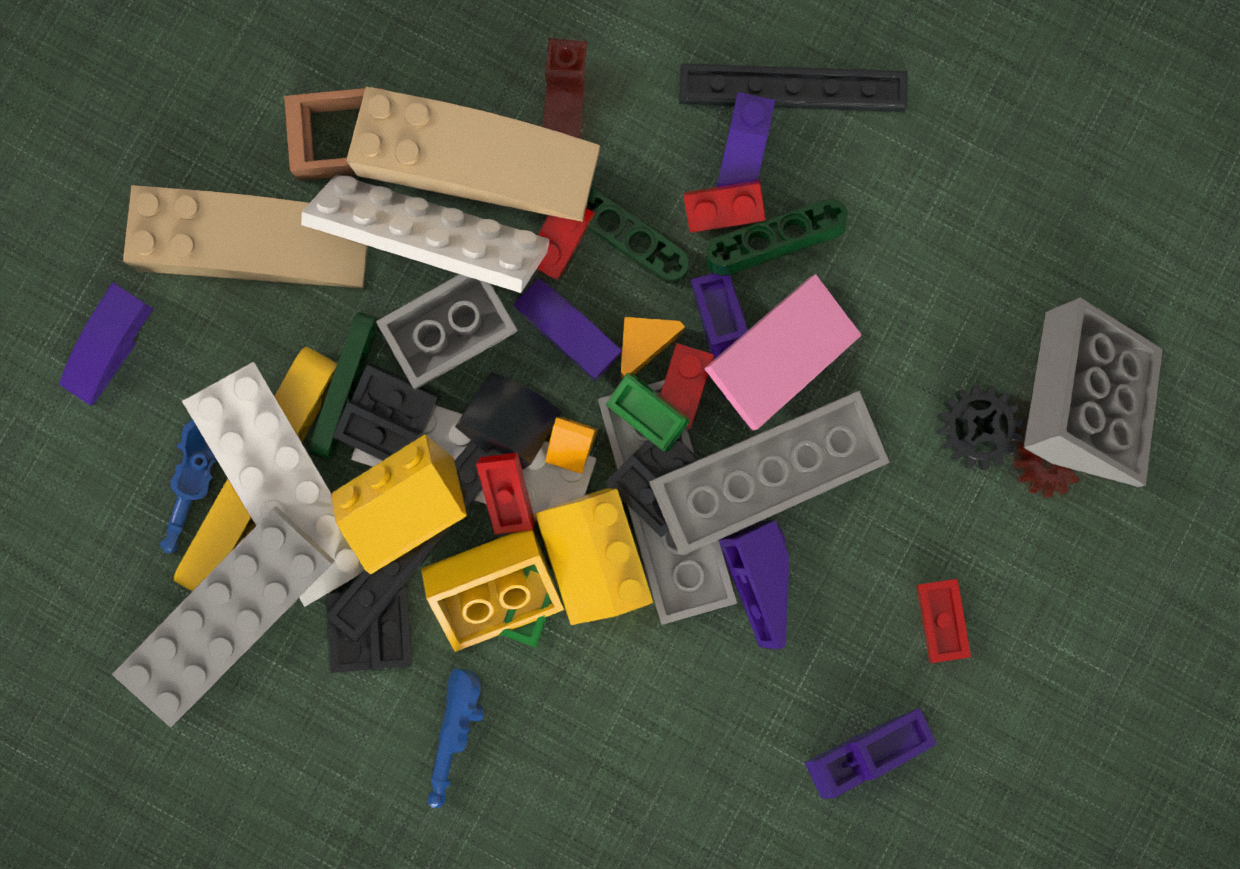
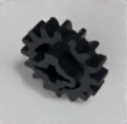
(992, 435)

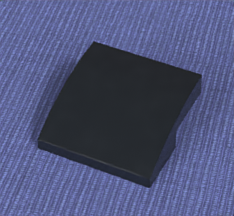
(385, 413)
(508, 418)
(640, 468)
(381, 647)

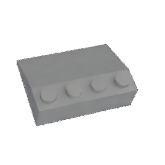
(1094, 394)

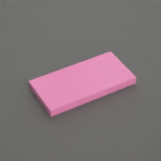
(783, 352)

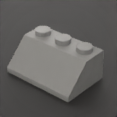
(446, 328)

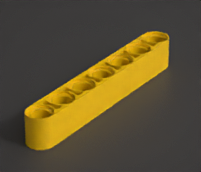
(228, 520)

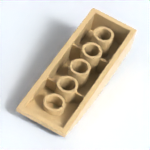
(471, 154)
(235, 239)

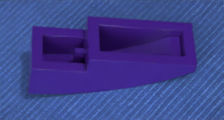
(718, 312)
(568, 329)
(104, 343)
(870, 754)

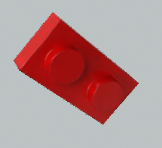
(724, 206)
(564, 239)
(686, 379)
(505, 493)
(943, 621)

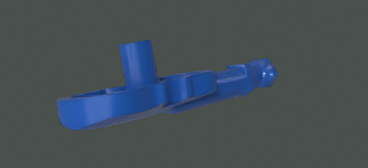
(188, 482)
(461, 707)

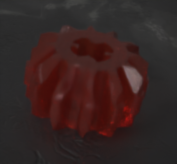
(1040, 478)

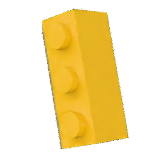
(399, 503)
(594, 557)
(479, 585)

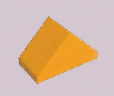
(645, 340)
(570, 444)

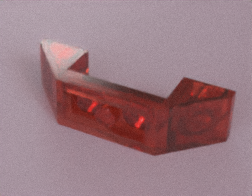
(565, 86)

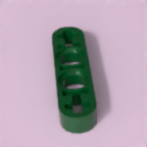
(629, 227)
(774, 232)
(343, 383)

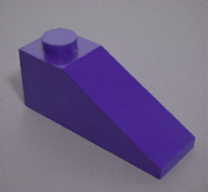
(746, 139)
(761, 576)

